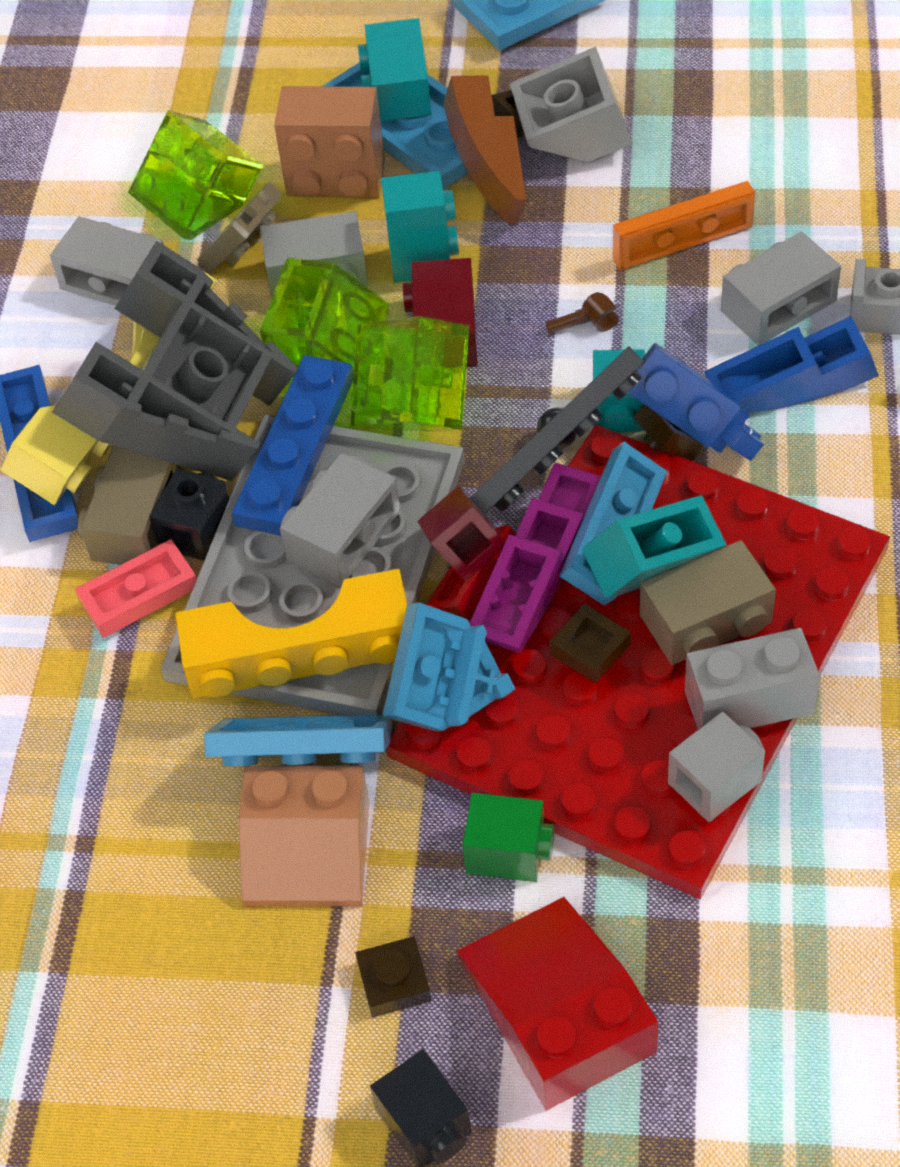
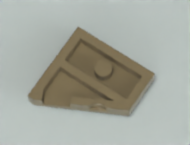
(232, 240)

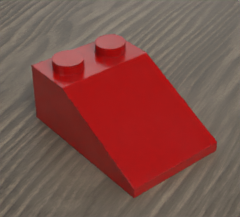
(561, 1001)

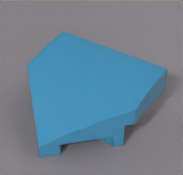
(441, 671)

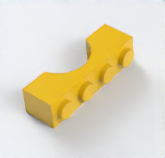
(232, 653)

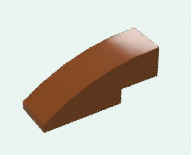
(486, 145)

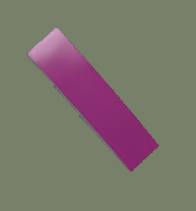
(533, 558)

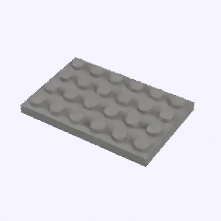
(274, 593)

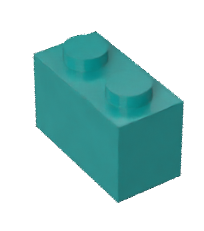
(396, 68)
(418, 221)
(651, 544)

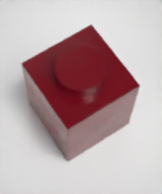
(461, 533)

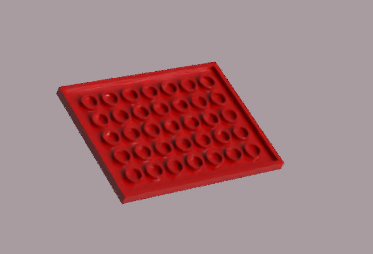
(605, 745)

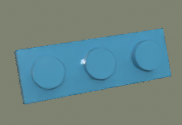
(625, 489)

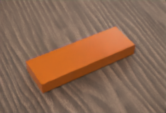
(683, 225)

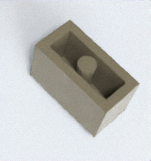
(118, 519)
(707, 602)

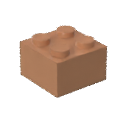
(330, 141)

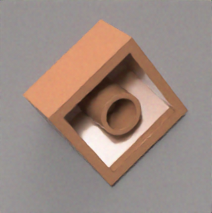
(303, 835)

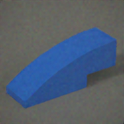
(796, 368)

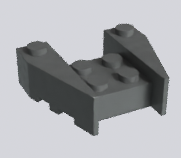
(193, 381)

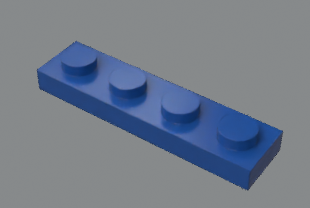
(20, 398)
(293, 444)

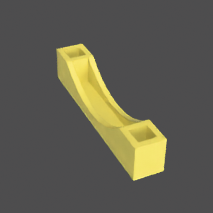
(54, 453)

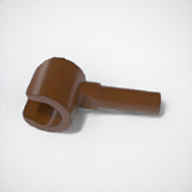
(596, 308)

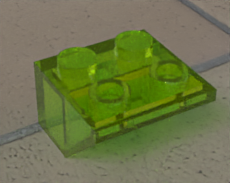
(193, 175)
(319, 311)
(409, 375)

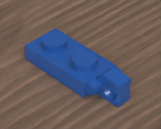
(694, 403)

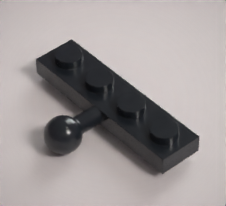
(557, 430)

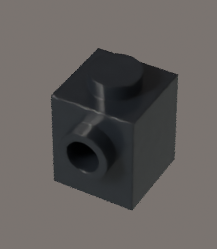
(190, 512)

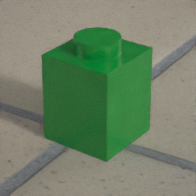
(506, 837)

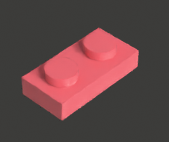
(136, 588)

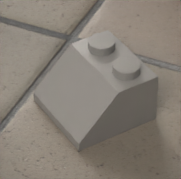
(571, 109)

